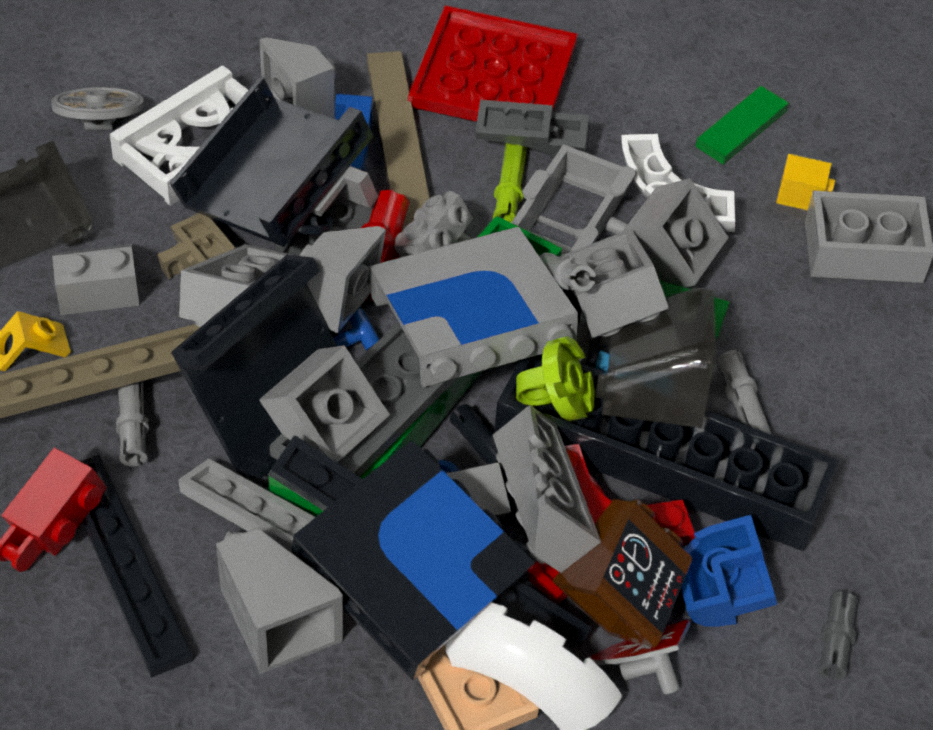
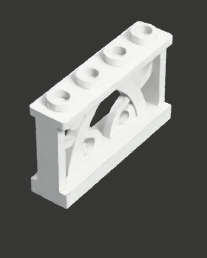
(151, 130)

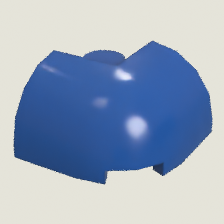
(726, 574)

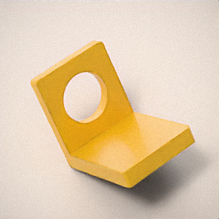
(33, 333)

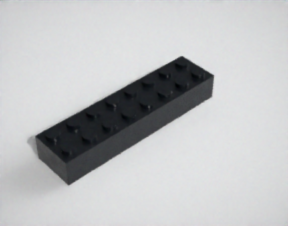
(713, 468)

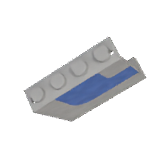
(474, 304)

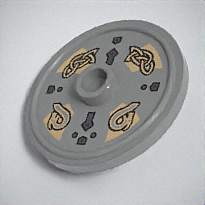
(97, 104)

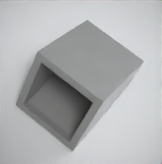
(277, 600)

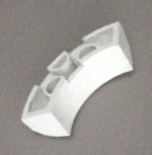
(652, 170)
(537, 666)

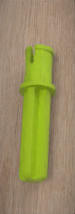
(509, 191)

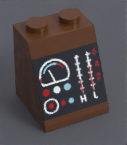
(630, 576)

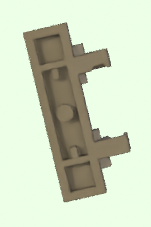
(197, 241)

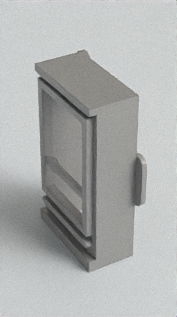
(581, 171)

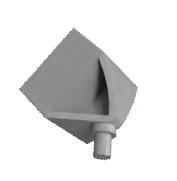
(676, 232)

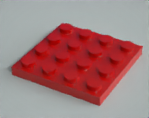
(490, 59)

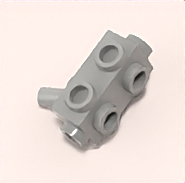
(435, 225)

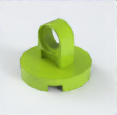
(558, 381)

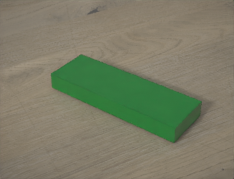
(741, 125)

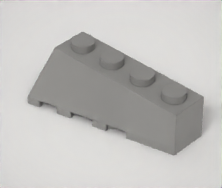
(545, 490)

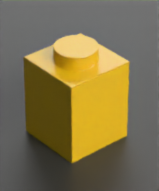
(801, 178)

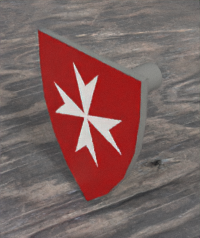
(643, 660)

